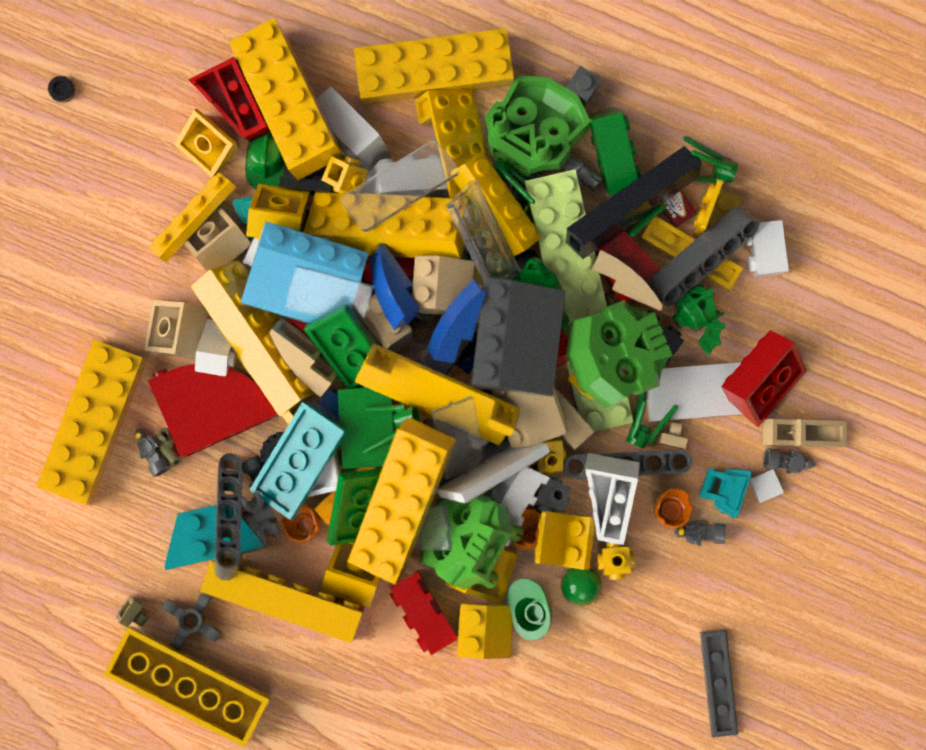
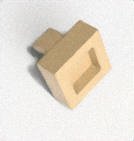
(673, 437)

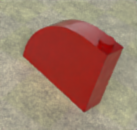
(208, 407)

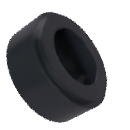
(61, 89)

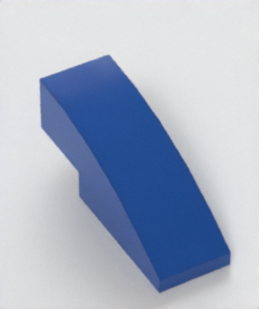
(392, 288)
(457, 323)

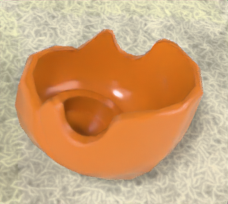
(673, 508)
(304, 526)
(530, 530)

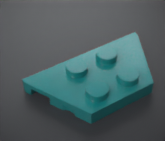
(195, 538)

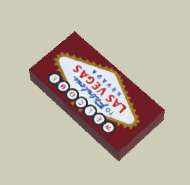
(678, 209)

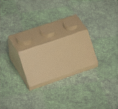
(538, 418)

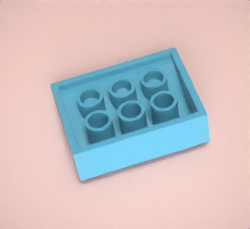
(276, 262)

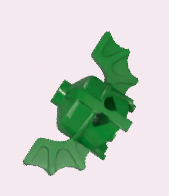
(698, 311)

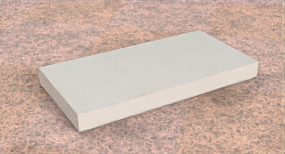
(694, 391)
(492, 472)

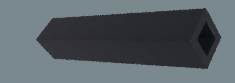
(633, 202)

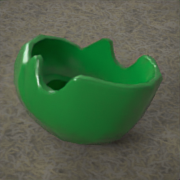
(581, 586)

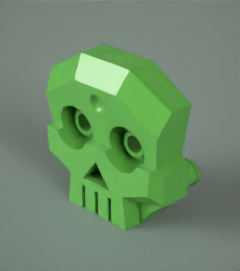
(547, 109)
(599, 360)
(477, 540)

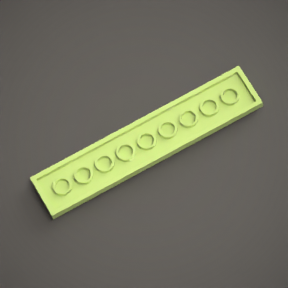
(556, 208)

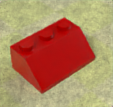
(764, 377)

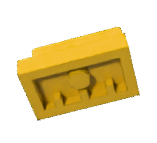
(717, 204)
(565, 540)

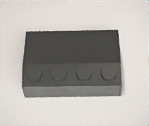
(518, 338)

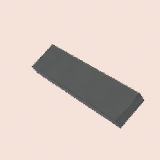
(718, 683)

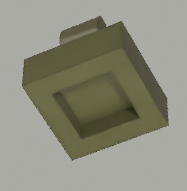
(131, 612)

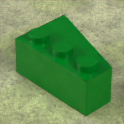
(613, 149)

